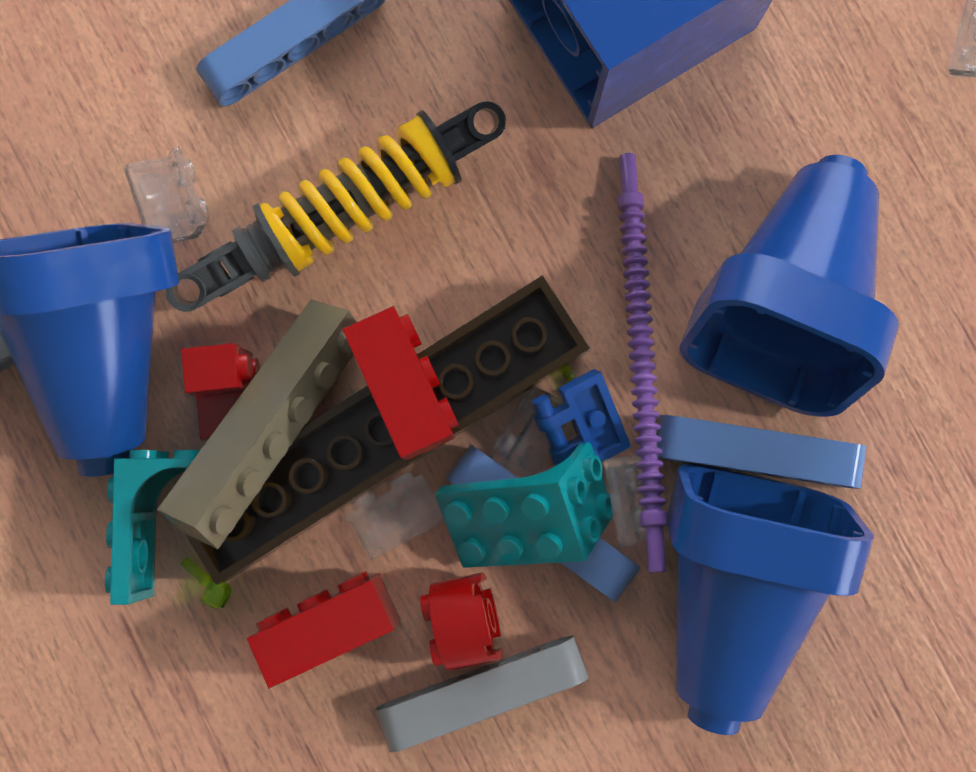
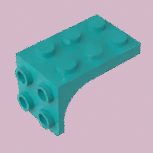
(532, 517)
(133, 525)

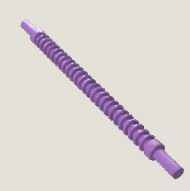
(653, 517)

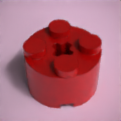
(462, 622)

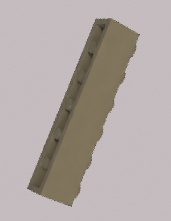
(260, 425)

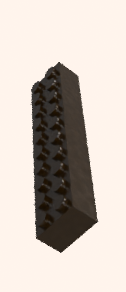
(351, 448)

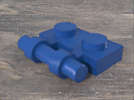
(592, 414)

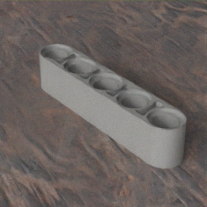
(481, 693)

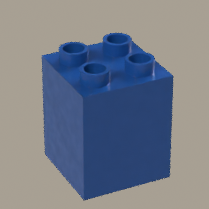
(628, 48)

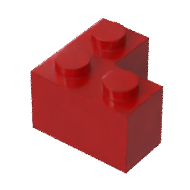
(217, 380)

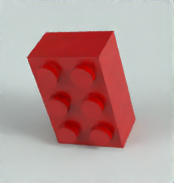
(401, 382)
(323, 628)

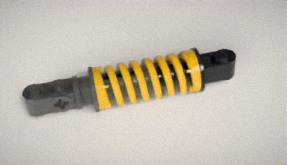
(340, 203)

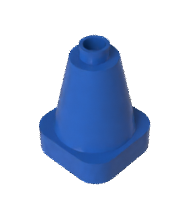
(799, 301)
(83, 332)
(752, 583)

